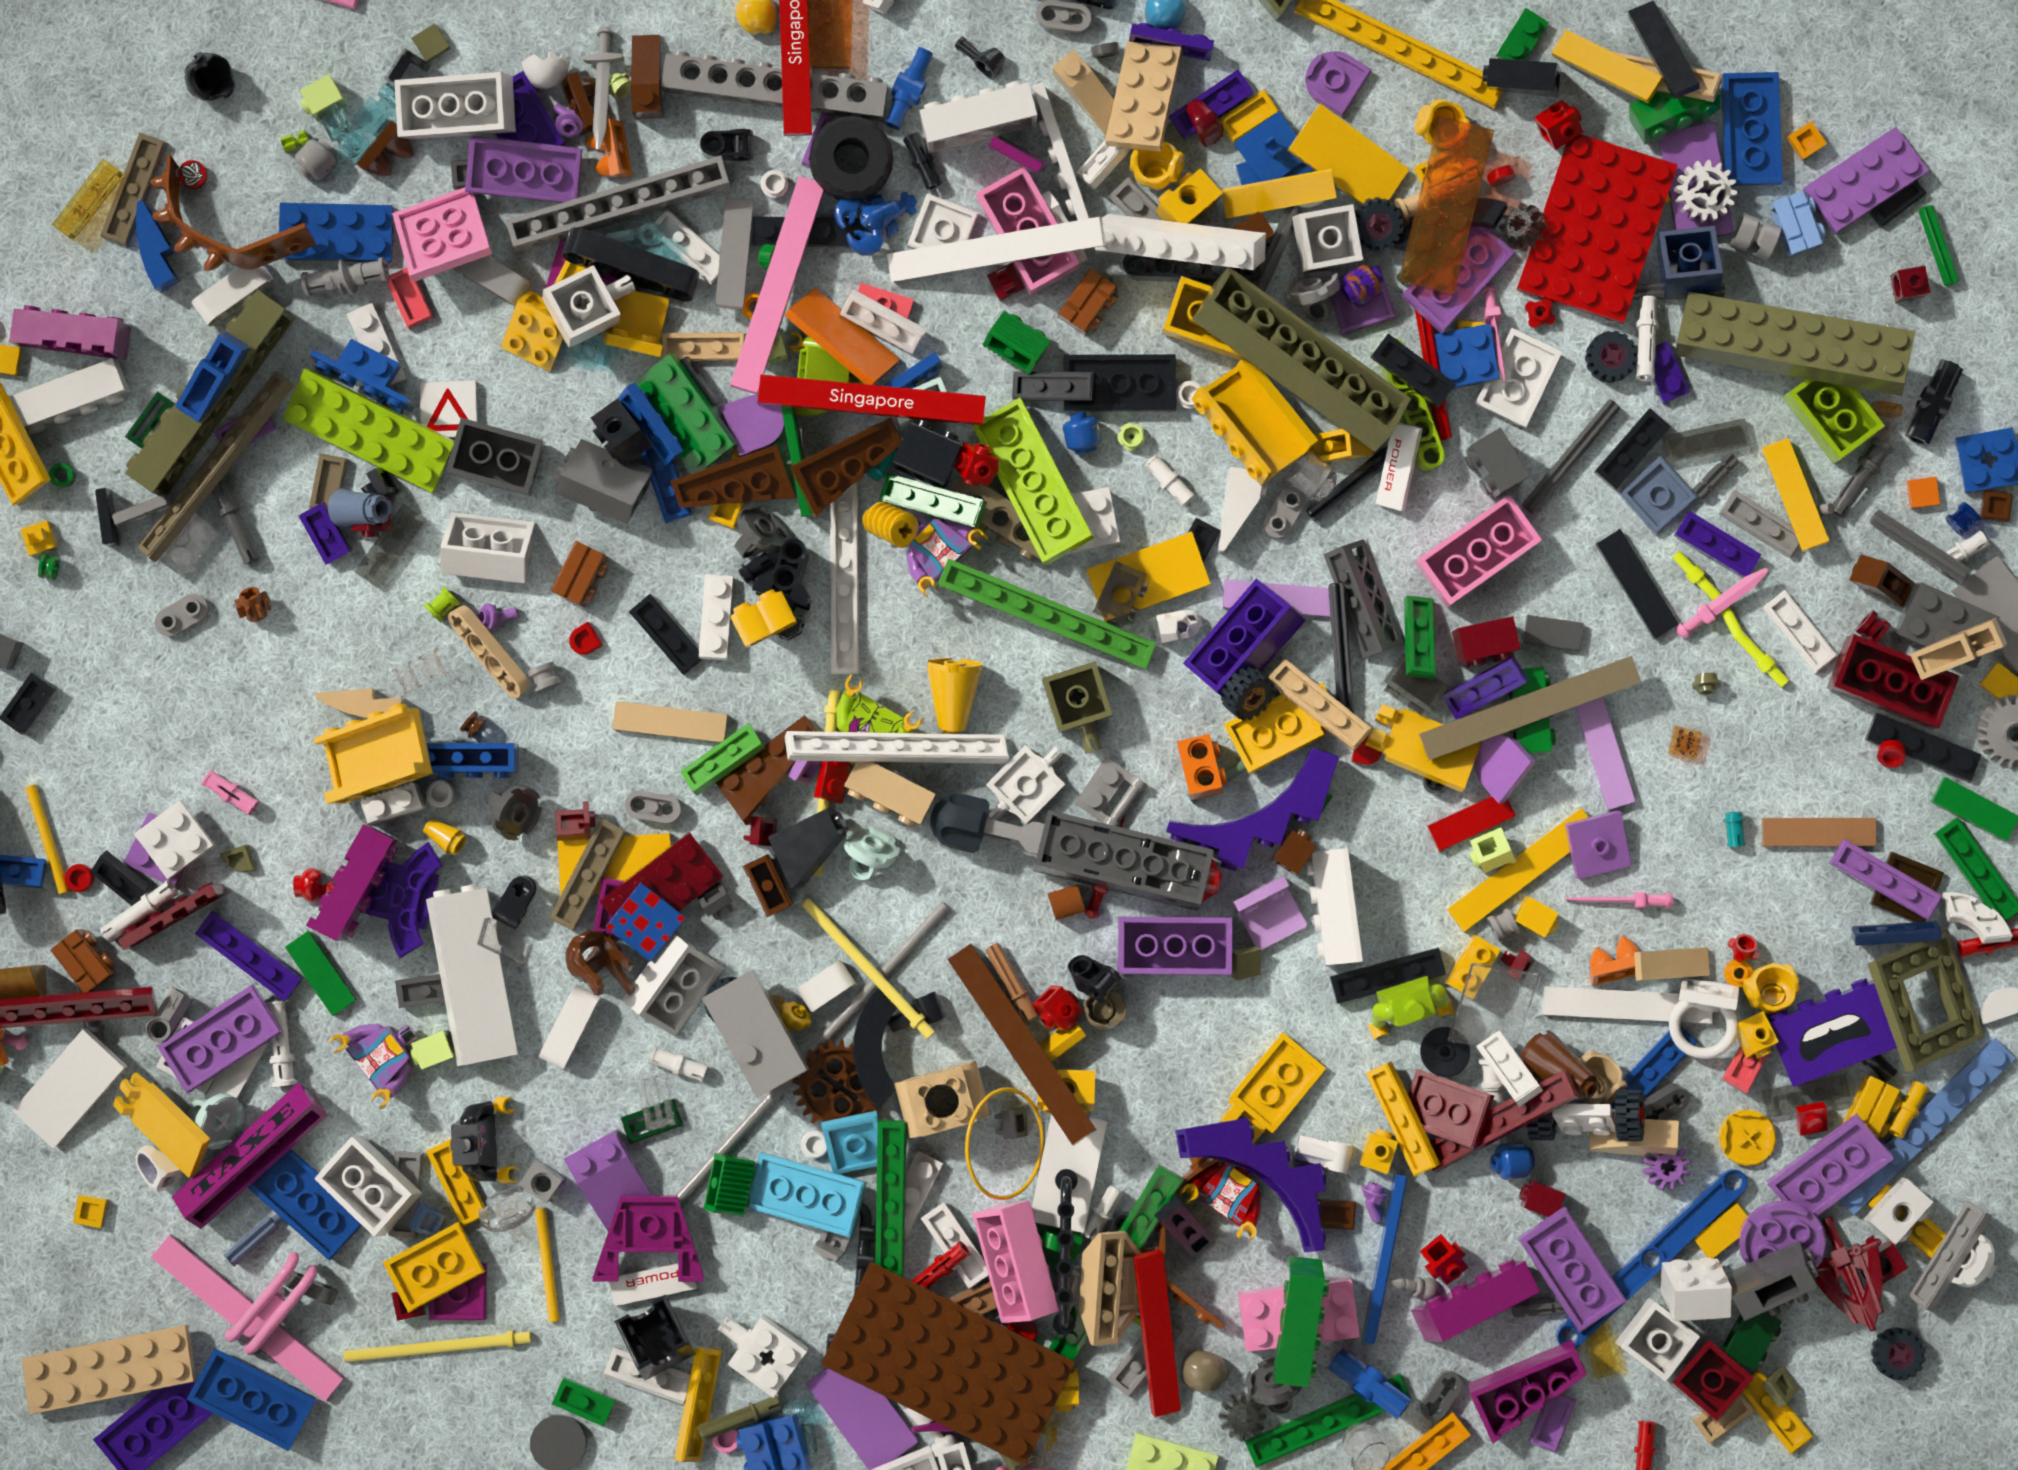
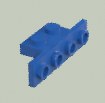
(366, 369)

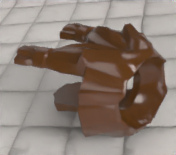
(604, 954)

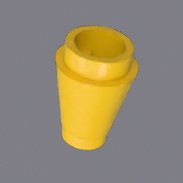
(445, 836)

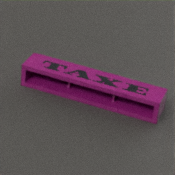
(249, 1156)

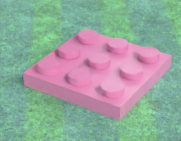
(441, 234)

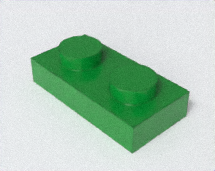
(1522, 36)
(583, 1401)

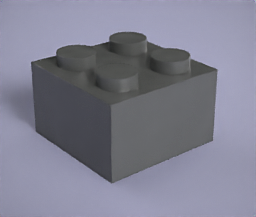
(1495, 463)

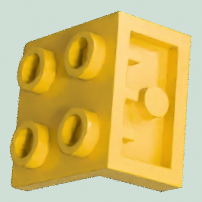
(639, 323)
(533, 332)

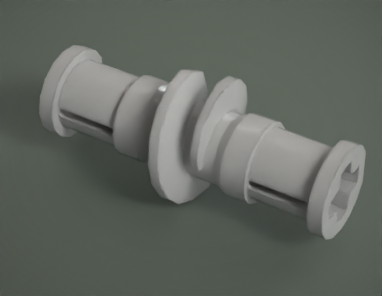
(345, 277)

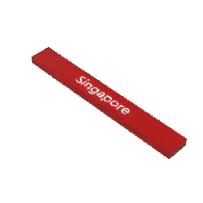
(795, 67)
(871, 399)

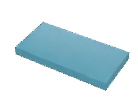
(806, 1194)

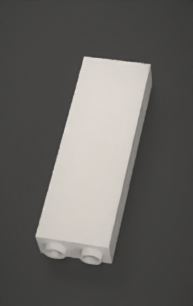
(470, 977)

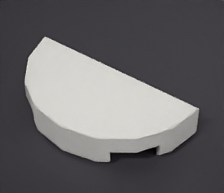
(1999, 1004)

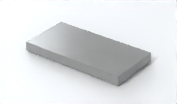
(1995, 591)

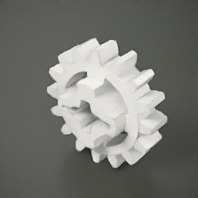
(1701, 180)

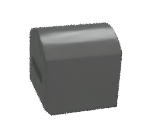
(9, 651)

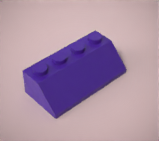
(1245, 637)

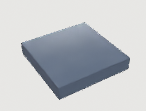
(1657, 495)

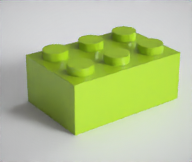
(1833, 416)

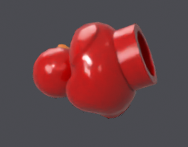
(310, 885)

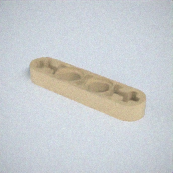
(468, 628)

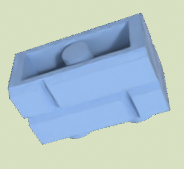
(1797, 223)

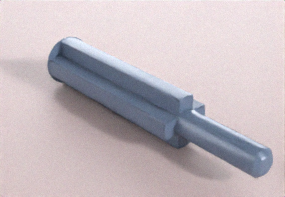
(252, 1240)

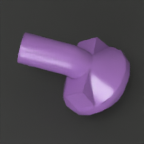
(567, 122)
(492, 618)
(1374, 1195)

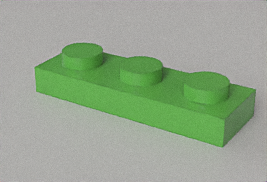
(722, 759)

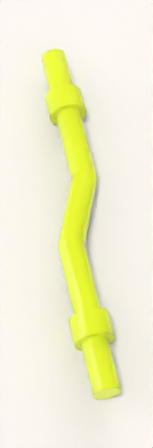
(1763, 661)

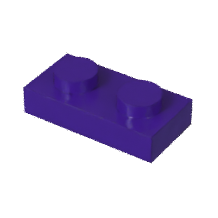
(1668, 376)
(324, 533)

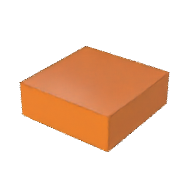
(1923, 492)

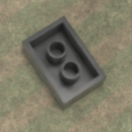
(495, 457)
(1937, 615)

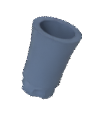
(357, 508)

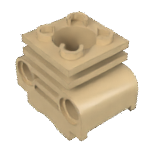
(921, 1119)

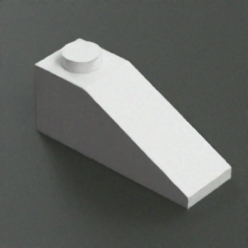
(1240, 499)

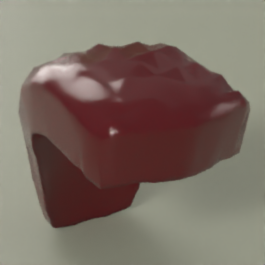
(1205, 122)

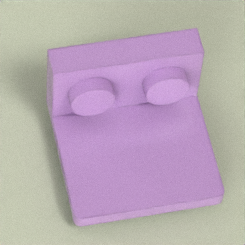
(1269, 913)

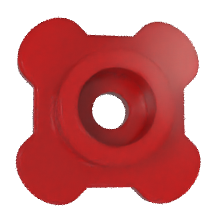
(1535, 319)
(1744, 942)

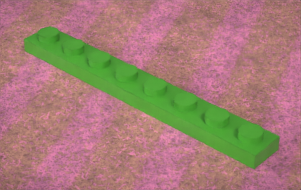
(1046, 614)

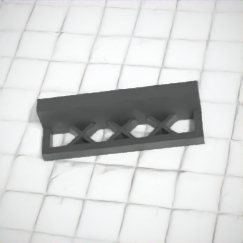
(1363, 619)

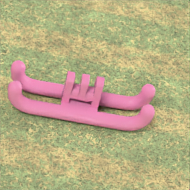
(271, 1305)

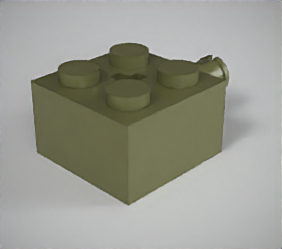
(1082, 717)

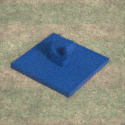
(1267, 148)

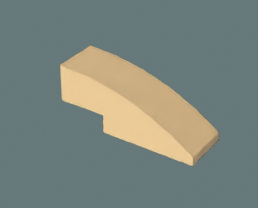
(1958, 648)
(358, 702)
(1658, 1138)

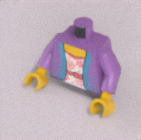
(936, 544)
(380, 1056)

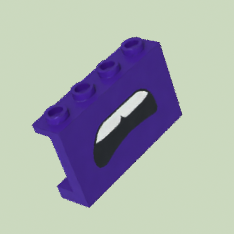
(1832, 1032)

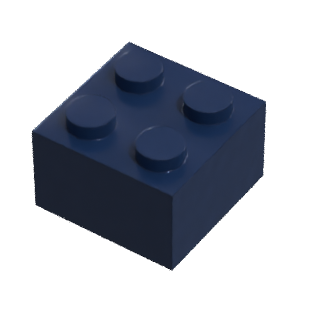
(1689, 261)

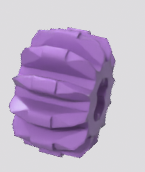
(1670, 1175)

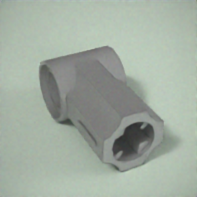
(170, 1013)

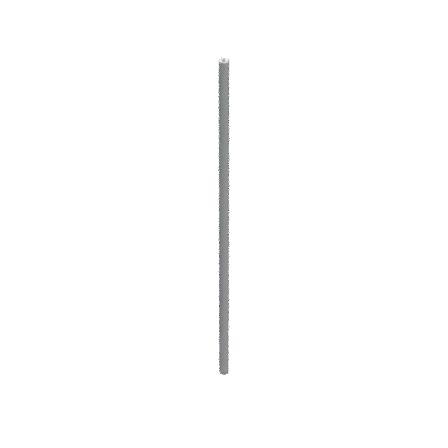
(824, 1038)

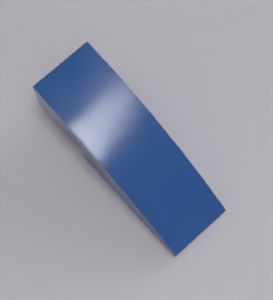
(154, 249)
(212, 376)

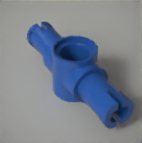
(908, 88)

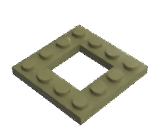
(1963, 1027)

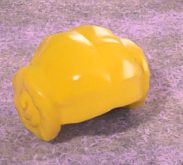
(1429, 114)
(1157, 168)
(1772, 988)

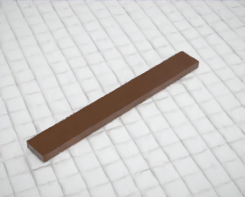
(1022, 1045)

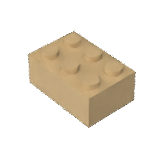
(890, 792)

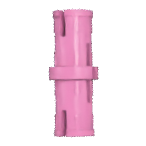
(214, 783)

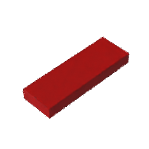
(1469, 822)

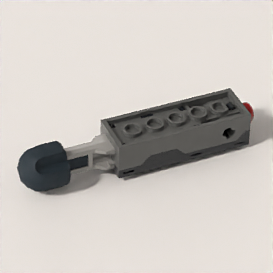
(1087, 852)

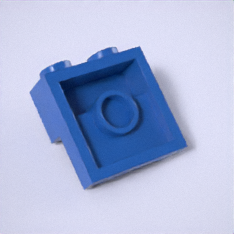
(774, 1445)

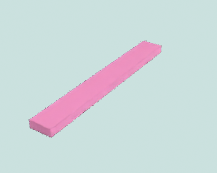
(777, 285)
(233, 1305)

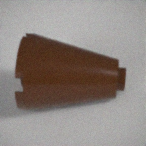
(1549, 1055)

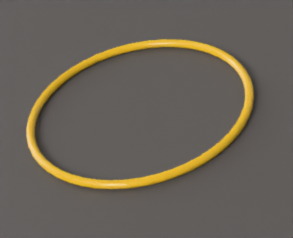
(967, 1143)

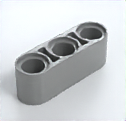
(495, 278)

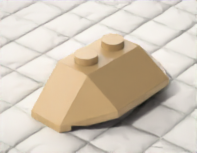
(1108, 1287)

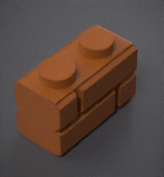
(1088, 301)
(580, 574)
(84, 960)

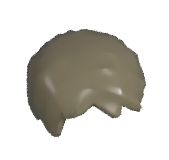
(1105, 1015)
(1204, 1371)

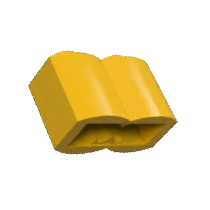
(763, 618)

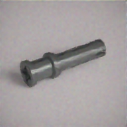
(1867, 467)

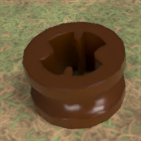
(473, 724)

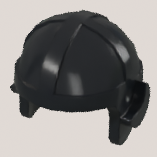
(209, 77)

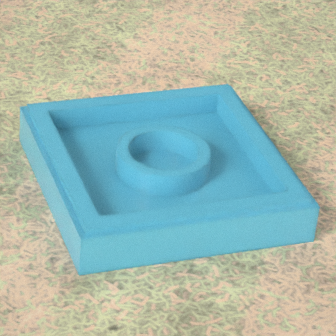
(852, 1142)

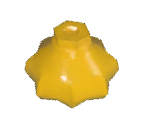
(795, 1016)

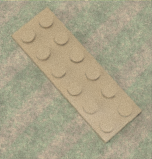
(109, 1369)

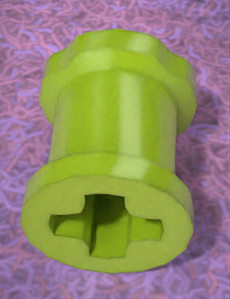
(442, 604)

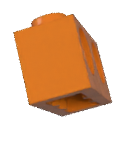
(1196, 768)

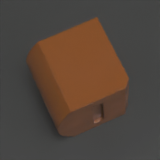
(1066, 902)

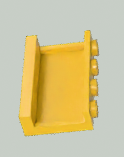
(1254, 421)
(375, 754)

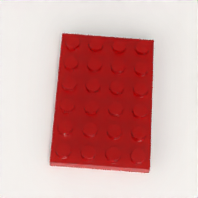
(1598, 227)

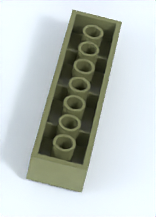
(1795, 343)
(1301, 359)
(180, 437)

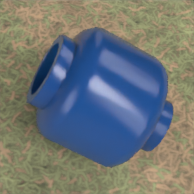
(1082, 433)
(1512, 1160)

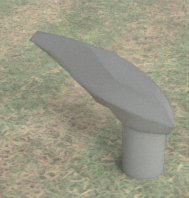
(1823, 509)

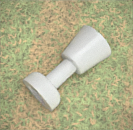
(938, 1437)

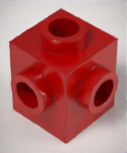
(1559, 124)
(977, 464)
(1058, 1008)
(1444, 1259)

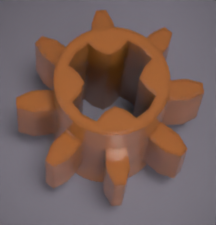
(253, 604)

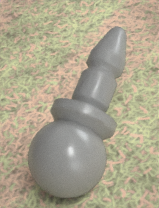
(1425, 1288)

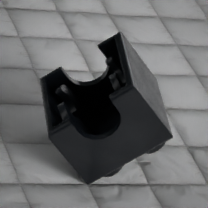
(927, 454)
(655, 1338)

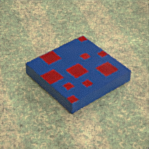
(645, 921)

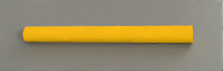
(47, 838)
(547, 1264)

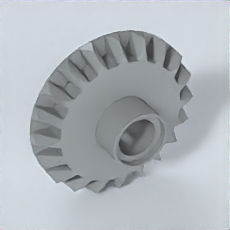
(1994, 730)

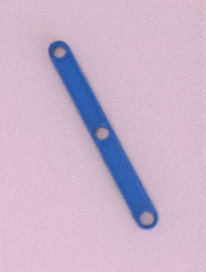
(1667, 1244)

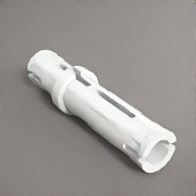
(1647, 329)
(148, 904)

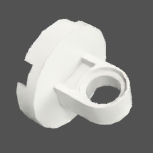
(1977, 1264)

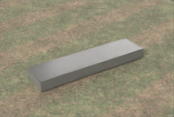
(734, 253)
(1950, 1256)

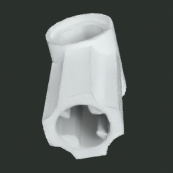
(1330, 1154)

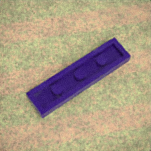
(248, 956)

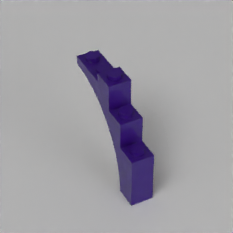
(1233, 839)
(1269, 1162)

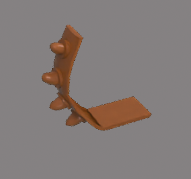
(246, 257)
(1198, 1164)

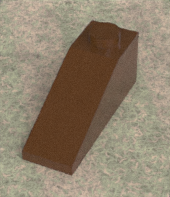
(646, 77)

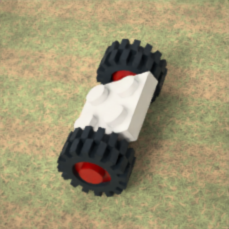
(1597, 1118)

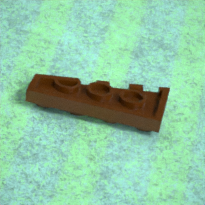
(839, 466)

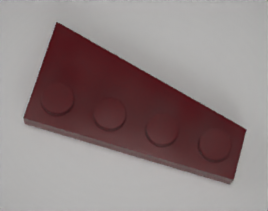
(181, 909)

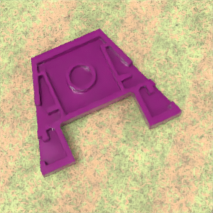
(648, 1225)

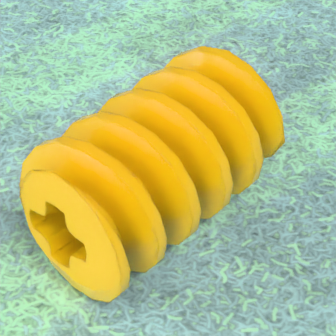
(890, 524)

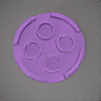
(1779, 1226)

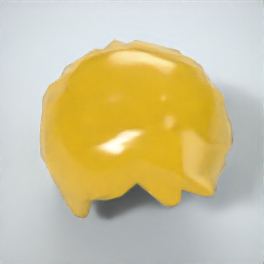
(756, 16)

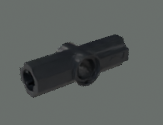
(1934, 402)

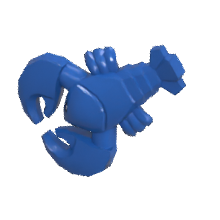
(875, 218)

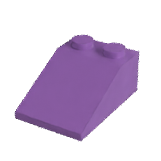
(605, 1173)

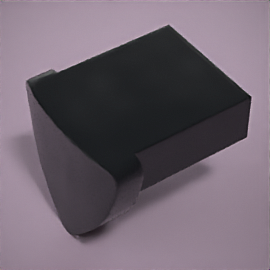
(402, 63)

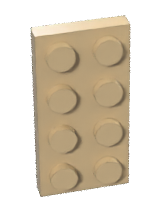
(1143, 96)

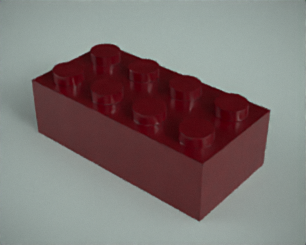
(1891, 682)

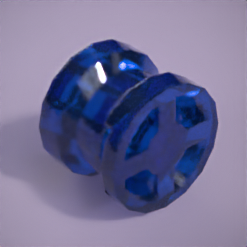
(1963, 519)

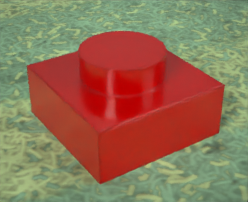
(1811, 1118)

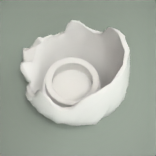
(546, 72)

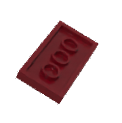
(675, 875)

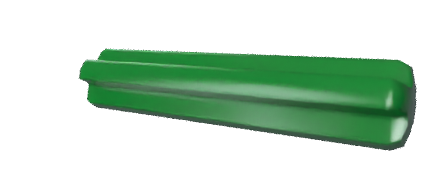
(1939, 245)

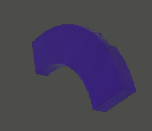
(405, 898)

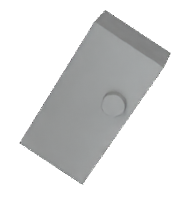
(755, 1033)

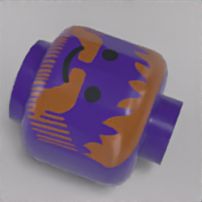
(1362, 285)

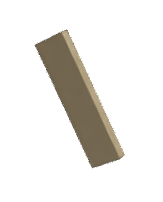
(133, 188)
(587, 874)

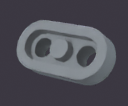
(1063, 16)
(1284, 512)
(181, 616)
(653, 807)

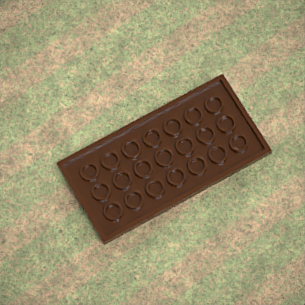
(948, 1363)

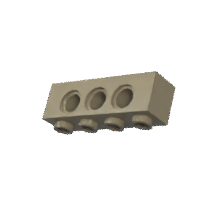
(997, 503)

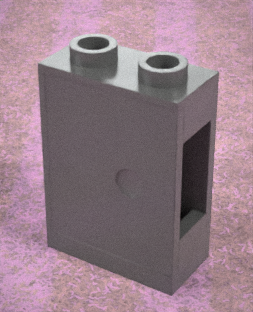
(601, 482)
(1774, 1281)

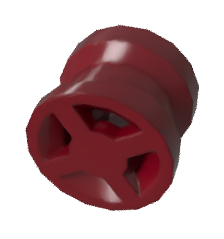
(1871, 625)

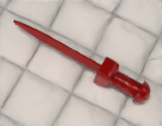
(1097, 896)

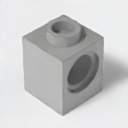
(530, 1179)

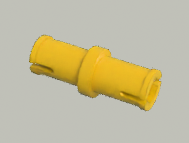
(1908, 1109)

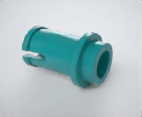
(878, 471)
(1735, 829)

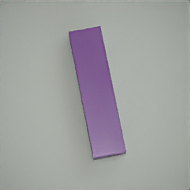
(1885, 879)

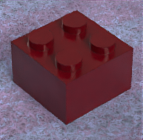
(1486, 640)
(1712, 1381)

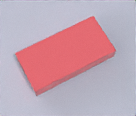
(409, 299)

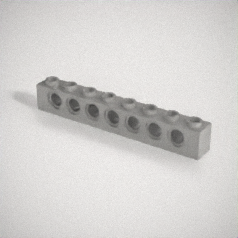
(679, 62)
(619, 203)

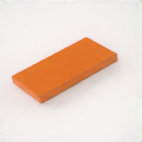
(842, 338)

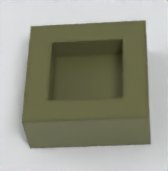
(431, 43)
(1246, 962)
(1780, 1386)

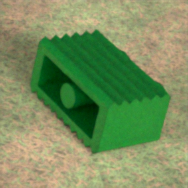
(1016, 342)
(729, 1185)

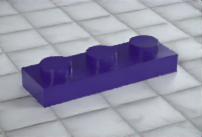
(1193, 46)
(1219, 98)
(1717, 544)
(1485, 687)

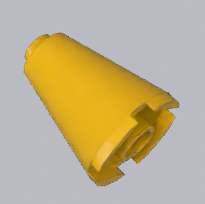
(953, 691)

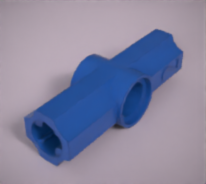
(1369, 1384)

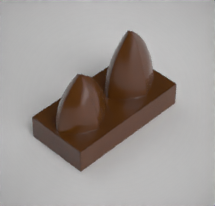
(577, 92)
(375, 160)

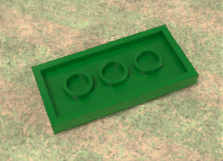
(686, 413)

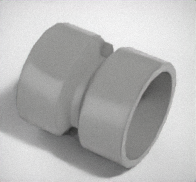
(1755, 236)

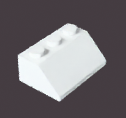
(487, 547)
(673, 984)

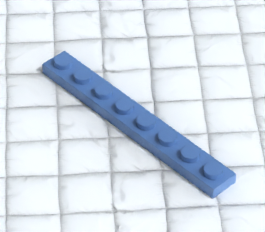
(1933, 1118)

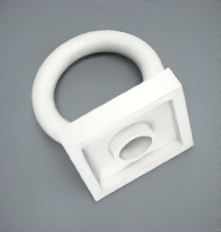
(1707, 997)

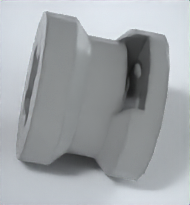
(544, 676)
(1502, 925)

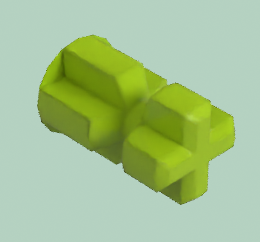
(290, 142)

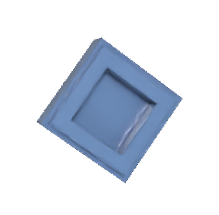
(427, 1220)

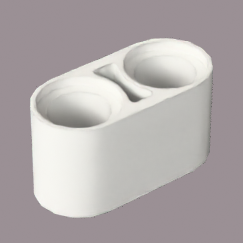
(825, 985)

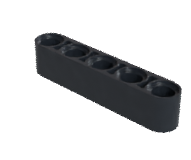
(620, 259)
(1150, 273)

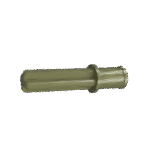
(739, 1418)

